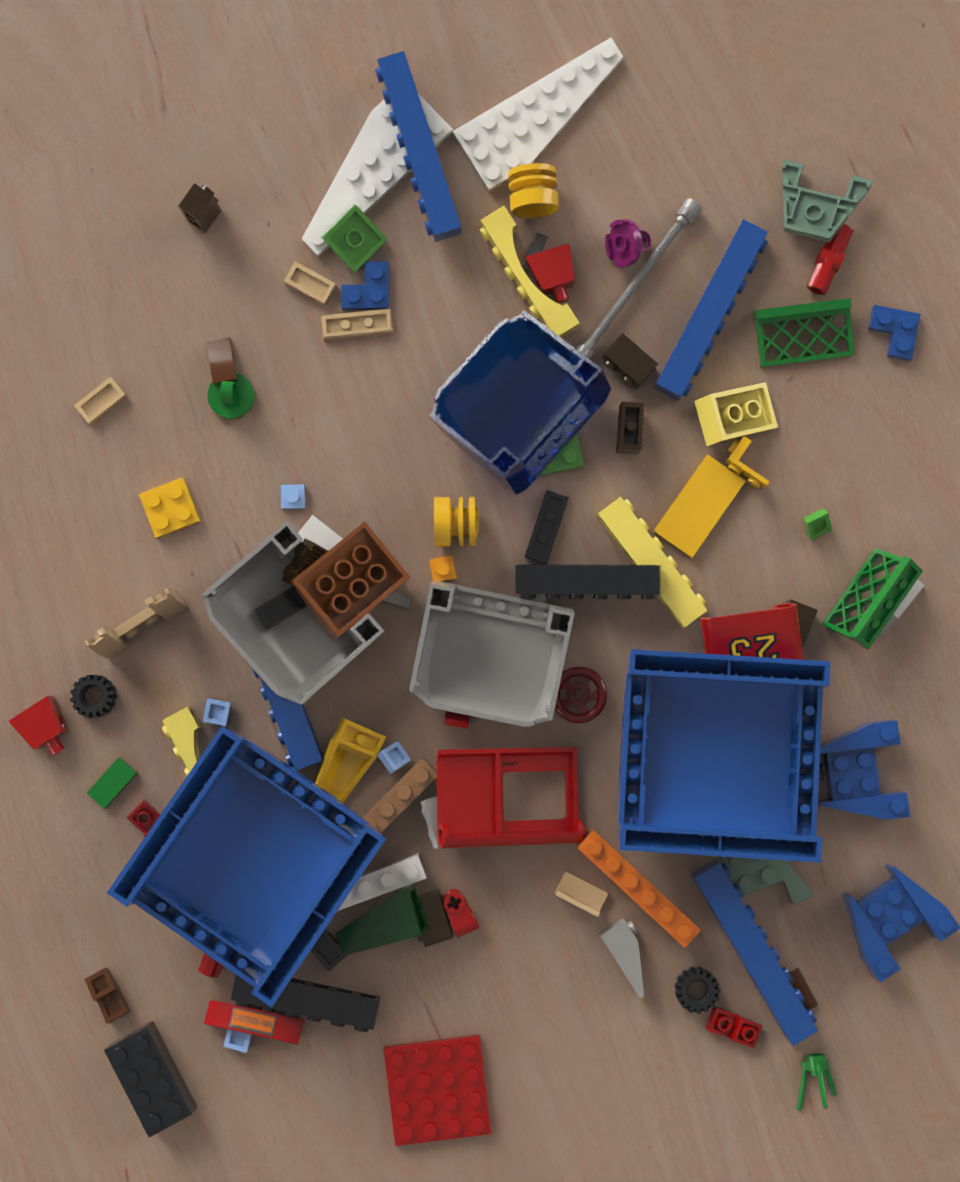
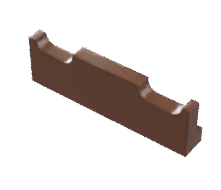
(803, 987)

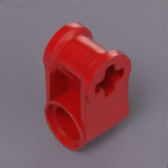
(460, 916)

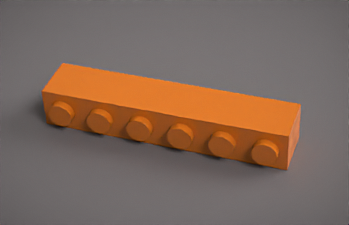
(638, 888)

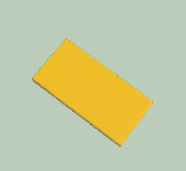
(699, 506)

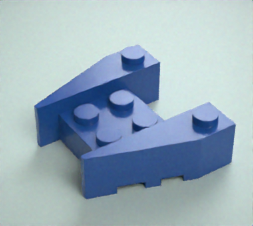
(854, 773)
(889, 914)

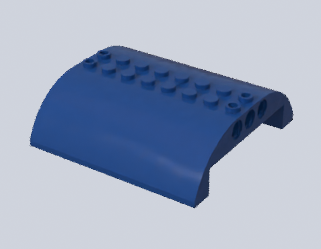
(721, 755)
(249, 862)

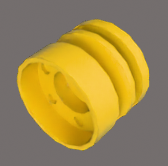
(533, 190)
(455, 521)

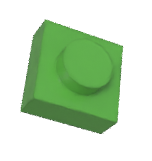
(817, 523)

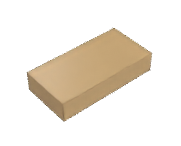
(310, 283)
(100, 400)

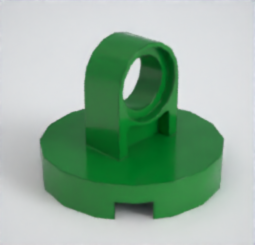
(231, 399)

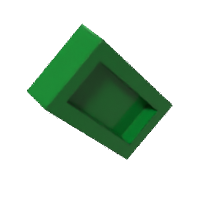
(112, 782)

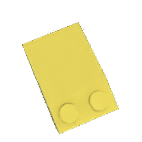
(735, 413)

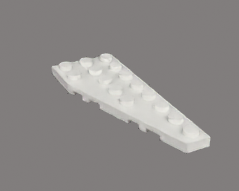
(529, 120)
(368, 171)

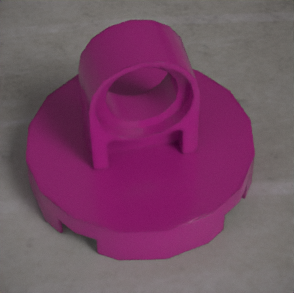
(625, 242)

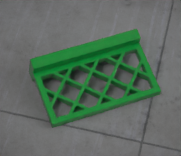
(804, 311)
(882, 604)

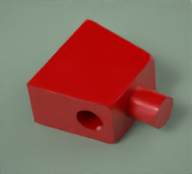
(552, 271)
(41, 725)

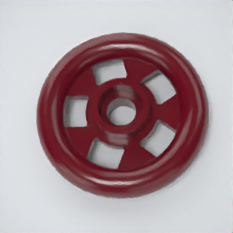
(599, 695)

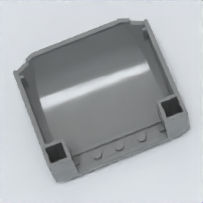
(295, 654)
(491, 654)

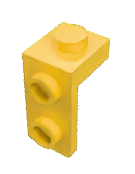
(737, 449)

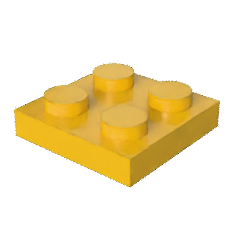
(169, 508)

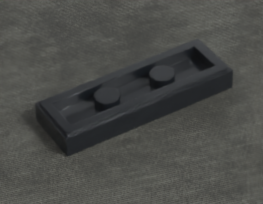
(546, 527)

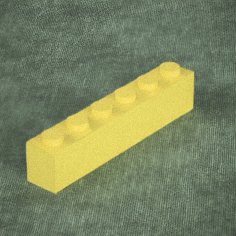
(644, 550)

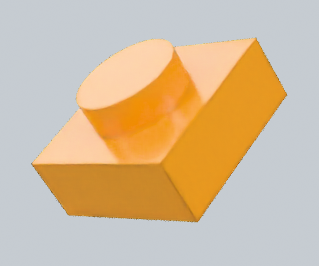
(443, 568)

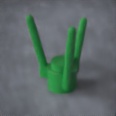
(818, 1066)

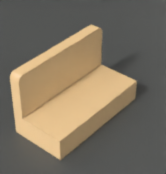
(581, 893)

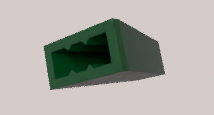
(387, 923)

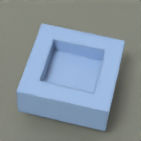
(293, 497)
(217, 712)
(394, 757)
(237, 1041)

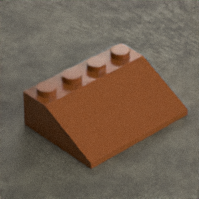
(349, 580)

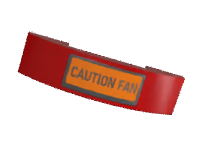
(253, 1022)

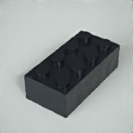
(150, 1079)

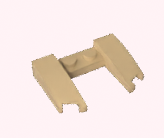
(111, 641)

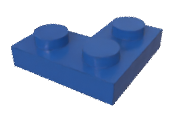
(373, 294)
(901, 326)

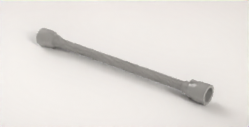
(686, 214)

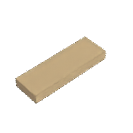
(357, 324)

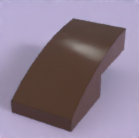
(221, 361)
(108, 995)

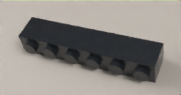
(587, 579)
(316, 1002)

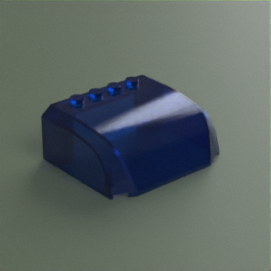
(519, 400)

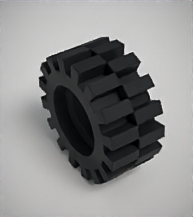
(80, 702)
(707, 1000)

